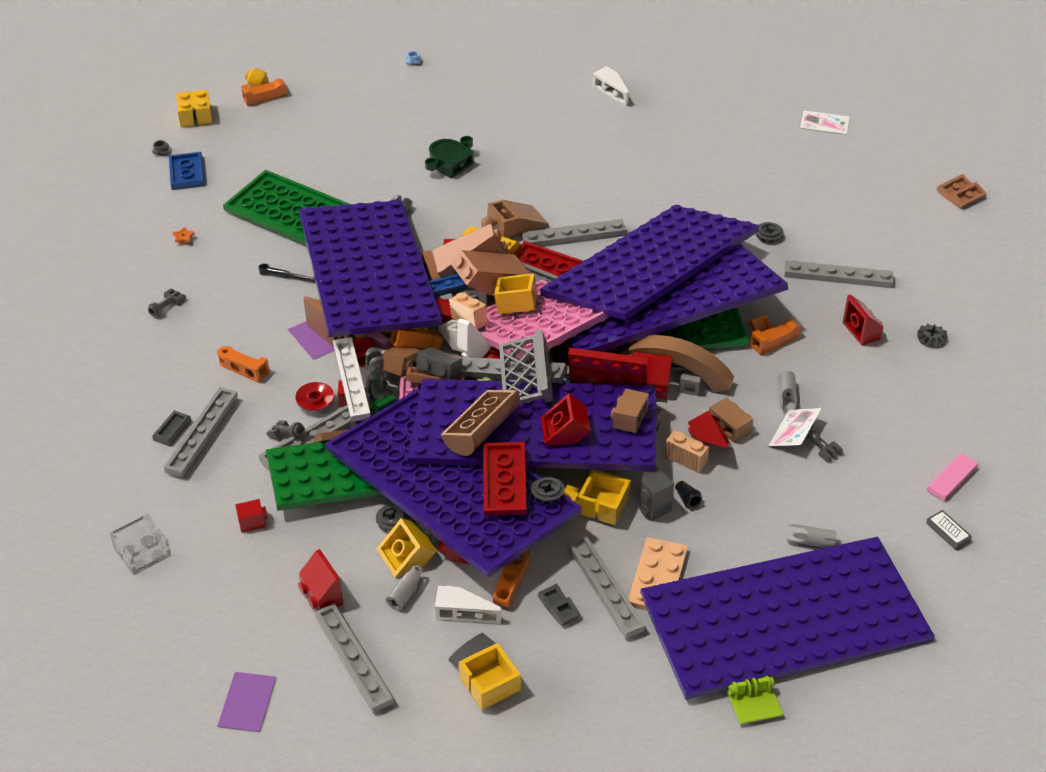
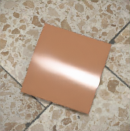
(961, 191)

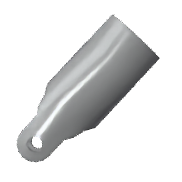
(787, 387)
(817, 536)
(404, 589)

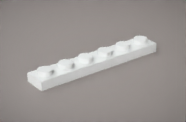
(351, 379)

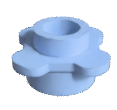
(413, 57)

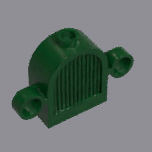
(450, 156)

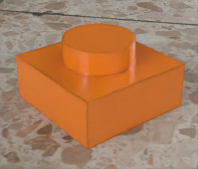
(760, 323)

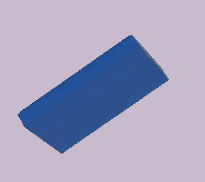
(186, 170)

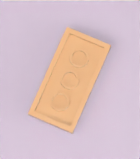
(658, 564)

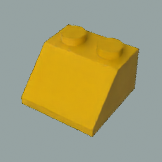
(406, 547)

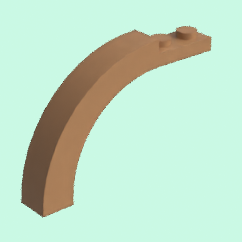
(685, 354)

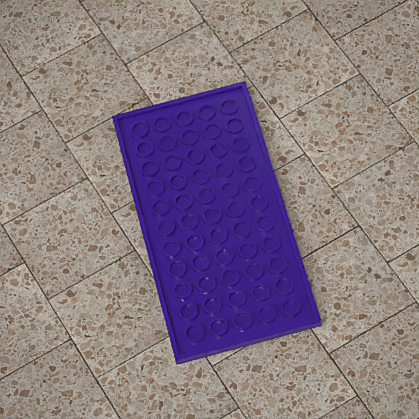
(649, 261)
(368, 268)
(722, 285)
(602, 449)
(445, 497)
(784, 616)

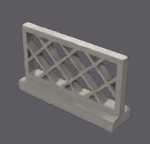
(540, 353)

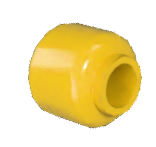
(256, 77)

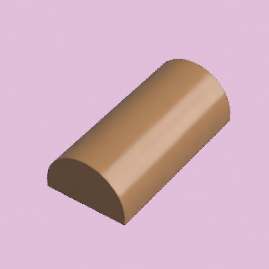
(480, 420)

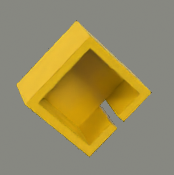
(191, 101)
(516, 294)
(604, 496)
(489, 676)

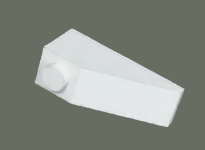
(611, 84)
(461, 605)

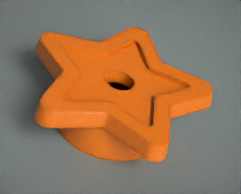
(183, 236)

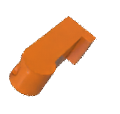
(264, 92)
(775, 336)
(416, 338)
(243, 364)
(510, 580)

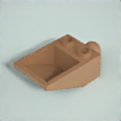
(513, 218)
(316, 321)

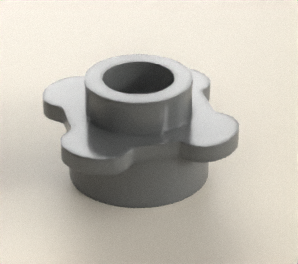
(160, 147)

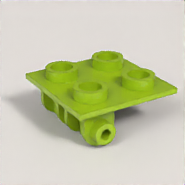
(754, 700)

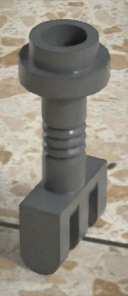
(170, 296)
(295, 430)
(827, 451)

